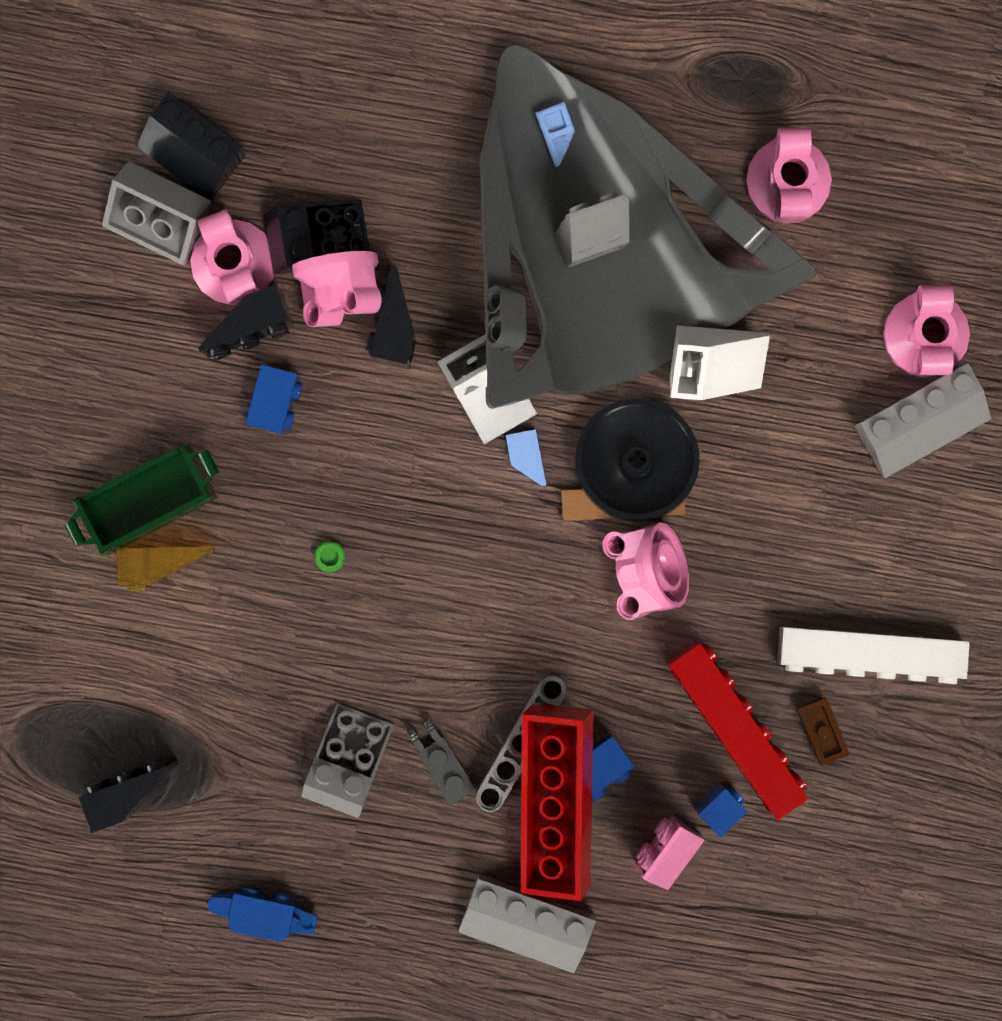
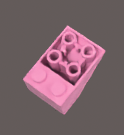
(668, 852)

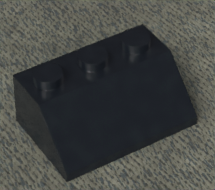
(190, 147)

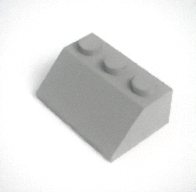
(155, 212)

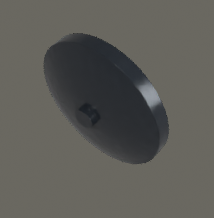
(637, 460)

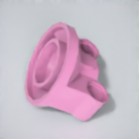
(772, 194)
(249, 276)
(337, 286)
(904, 332)
(649, 569)

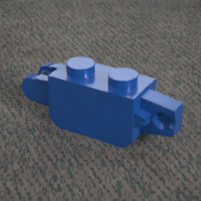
(262, 914)

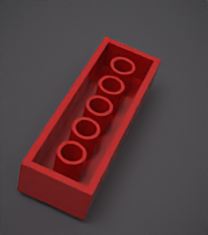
(736, 730)
(556, 801)

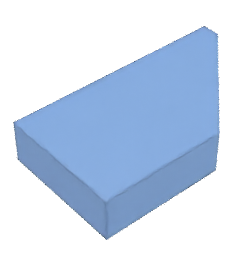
(556, 130)
(526, 455)

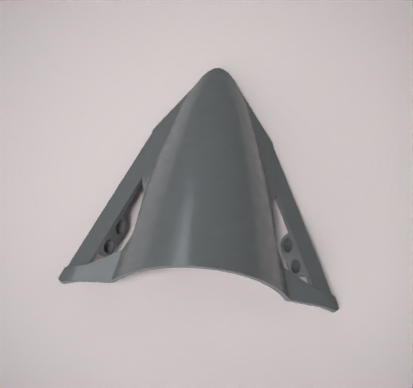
(622, 308)

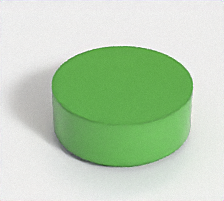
(330, 556)

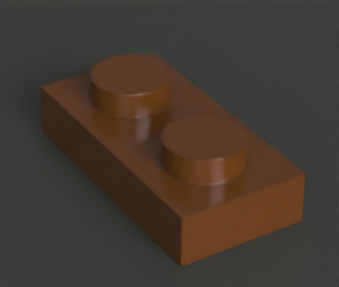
(823, 731)

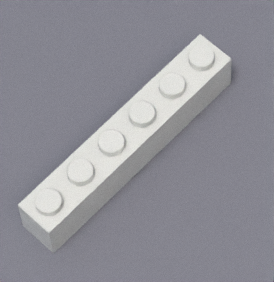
(873, 653)

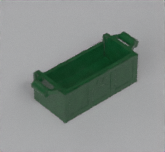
(144, 499)

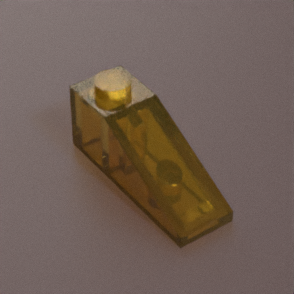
(151, 565)

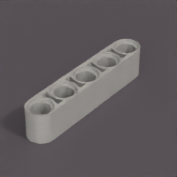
(508, 753)

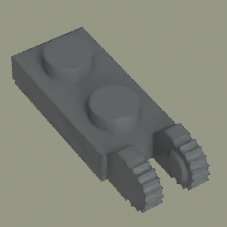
(442, 764)

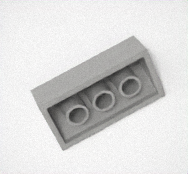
(924, 420)
(527, 923)

